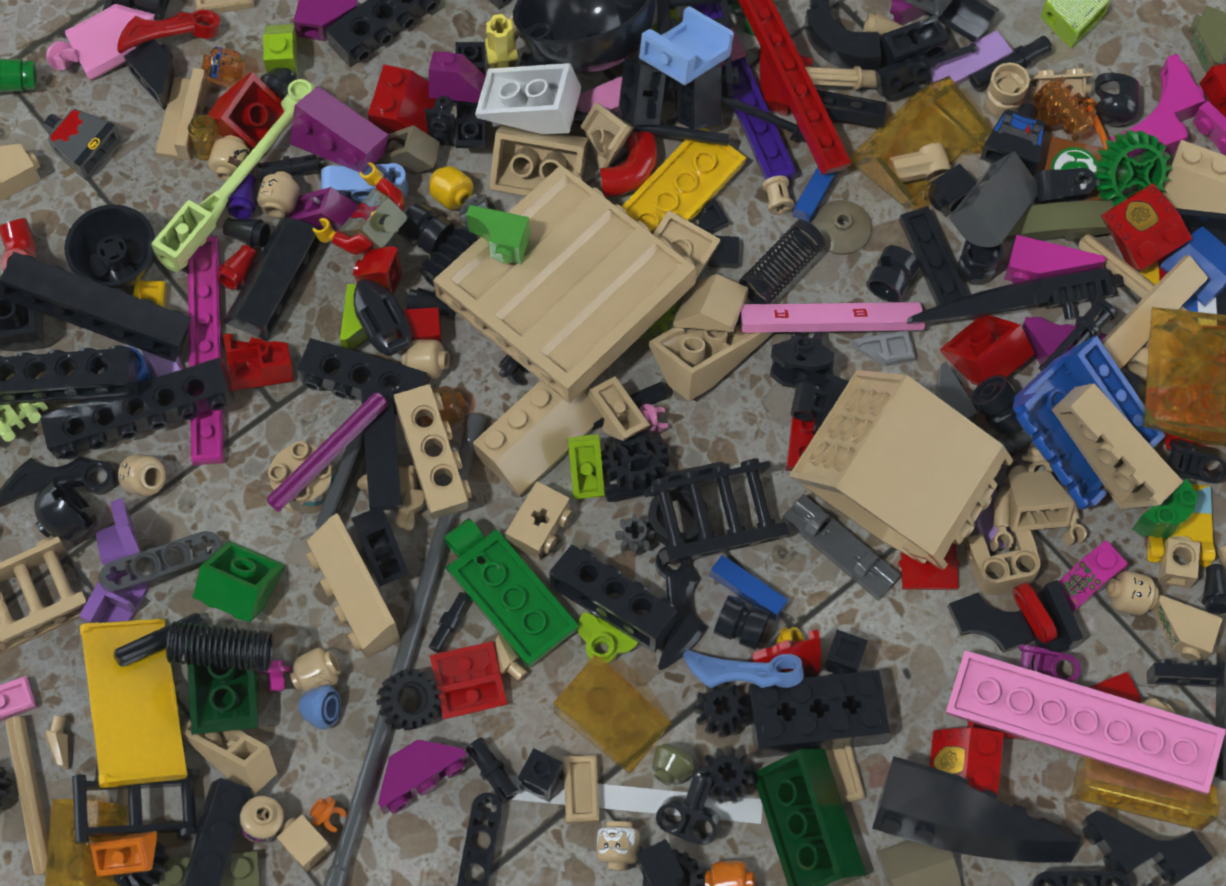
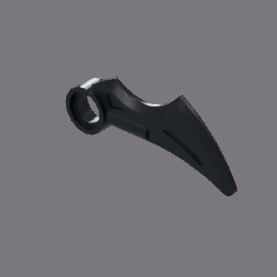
(33, 476)
(688, 628)

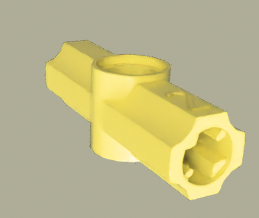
(500, 42)

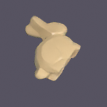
(411, 497)

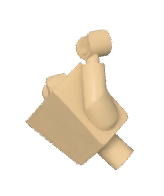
(1034, 503)

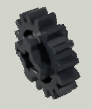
(635, 459)

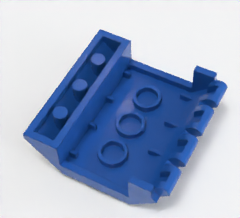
(1033, 404)

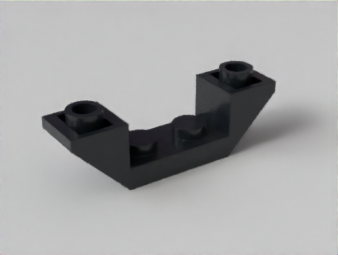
(469, 129)

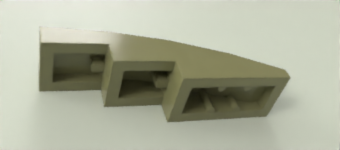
(1062, 219)

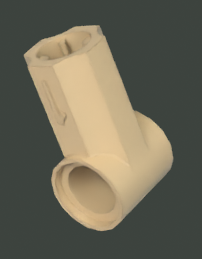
(927, 163)

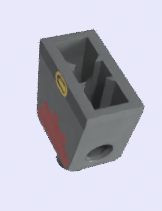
(81, 140)

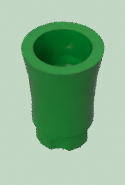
(17, 75)

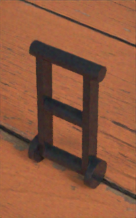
(185, 830)

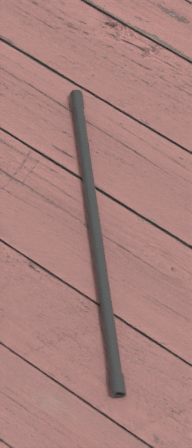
(337, 871)

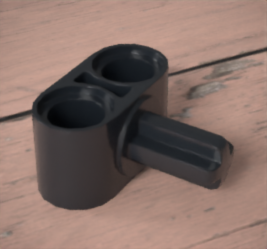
(691, 811)

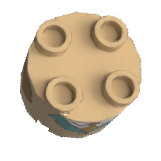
(314, 494)

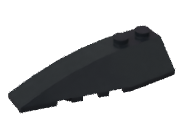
(955, 817)

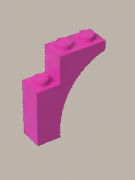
(1178, 102)

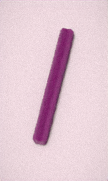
(327, 452)

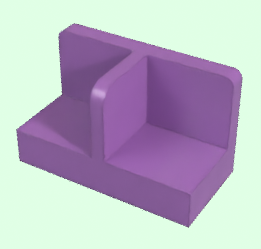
(115, 606)

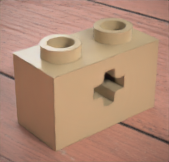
(540, 504)

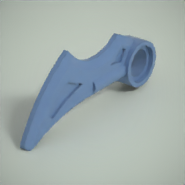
(717, 671)

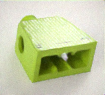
(1073, 17)

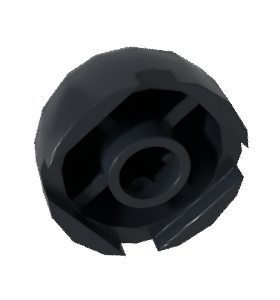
(62, 512)

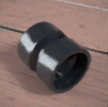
(425, 228)
(979, 264)
(893, 273)
(996, 400)
(742, 622)

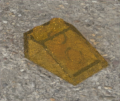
(610, 714)

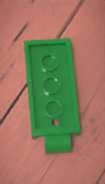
(508, 592)

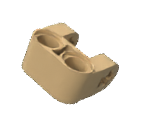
(1004, 564)

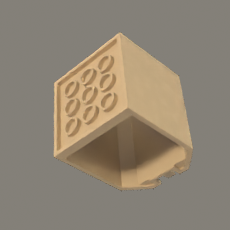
(902, 465)

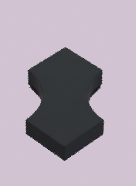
(975, 616)

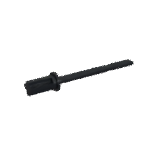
(794, 128)

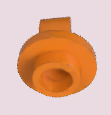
(323, 810)

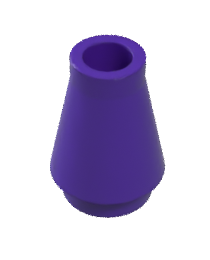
(242, 200)

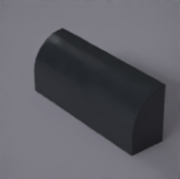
(274, 278)

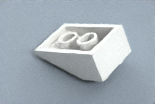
(531, 97)

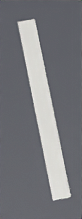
(650, 800)

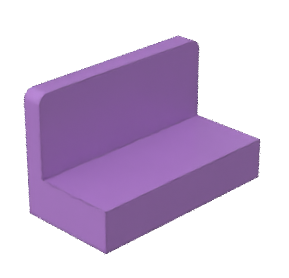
(120, 539)

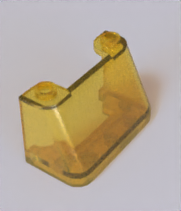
(930, 116)

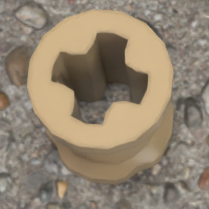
(778, 195)

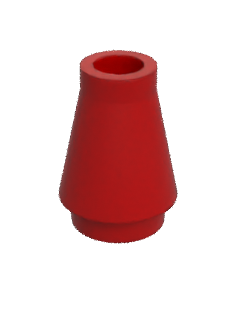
(236, 268)

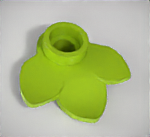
(598, 632)

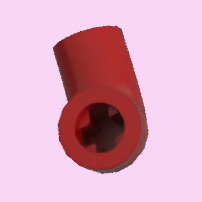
(636, 168)
(17, 238)

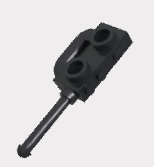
(912, 70)

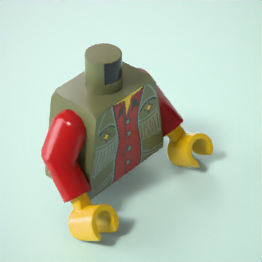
(372, 221)

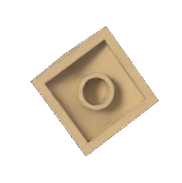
(712, 304)

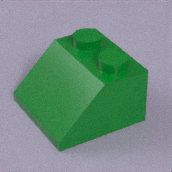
(237, 581)

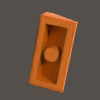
(124, 853)

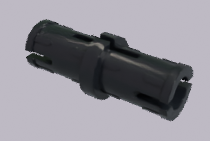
(293, 166)
(492, 770)

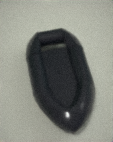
(381, 317)

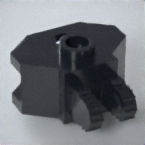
(801, 360)

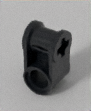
(1060, 185)
(1189, 459)

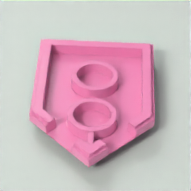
(98, 36)

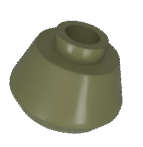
(672, 764)

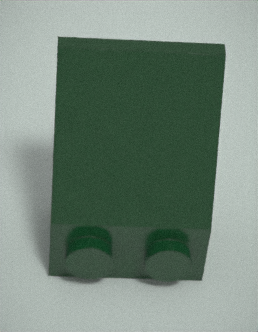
(222, 697)

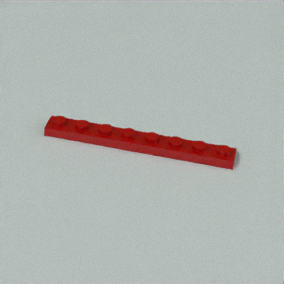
(796, 85)

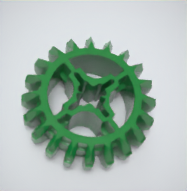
(1117, 168)

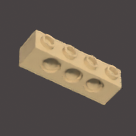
(439, 499)

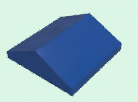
(1209, 256)

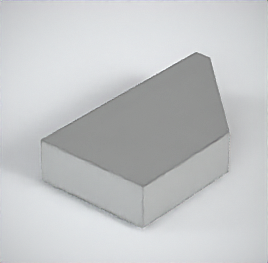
(887, 348)

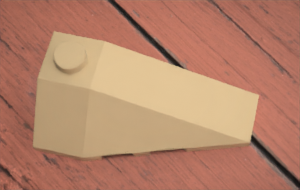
(700, 357)

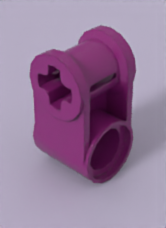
(1046, 661)

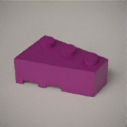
(336, 132)

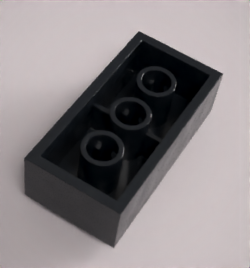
(828, 695)

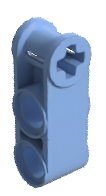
(353, 186)

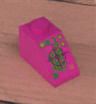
(1091, 575)

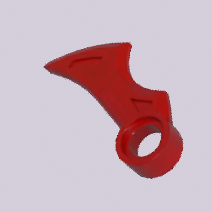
(143, 30)

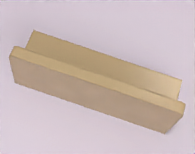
(184, 103)

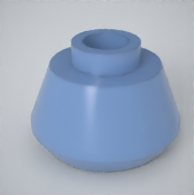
(320, 706)

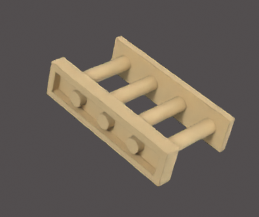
(40, 618)

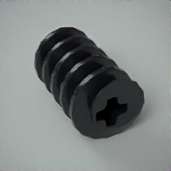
(447, 253)

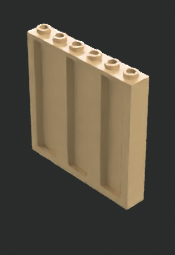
(581, 290)

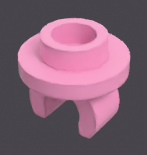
(61, 55)
(651, 415)

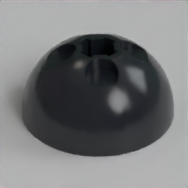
(111, 234)

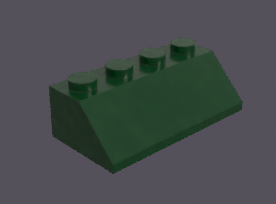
(808, 820)

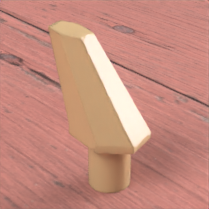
(508, 659)
(58, 741)

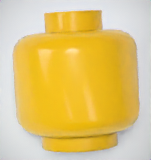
(450, 186)

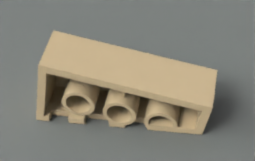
(1115, 449)

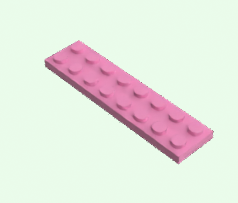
(1086, 722)

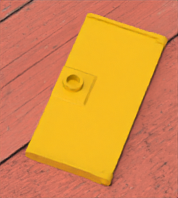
(132, 707)

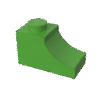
(504, 231)

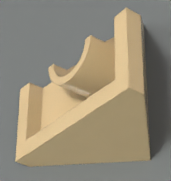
(605, 134)

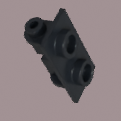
(441, 122)

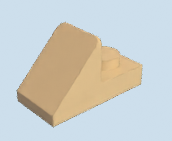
(618, 409)

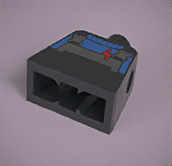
(1016, 133)

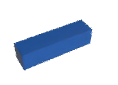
(813, 195)
(748, 587)

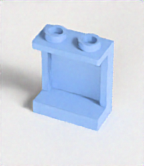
(687, 48)

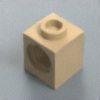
(1173, 573)
(303, 842)

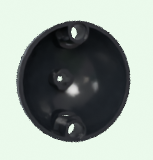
(583, 32)

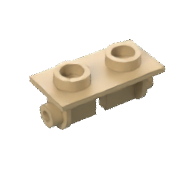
(1073, 77)

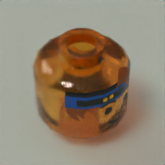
(223, 66)

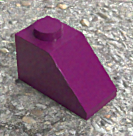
(454, 77)
(324, 204)

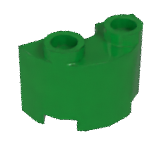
(1169, 516)

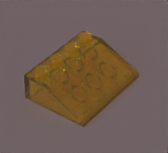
(1187, 375)

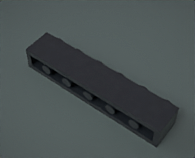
(94, 306)

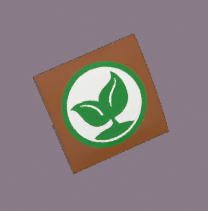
(1071, 155)

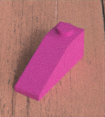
(1040, 259)

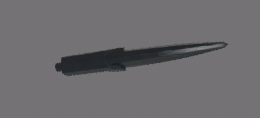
(1052, 290)

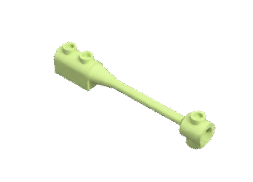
(195, 222)

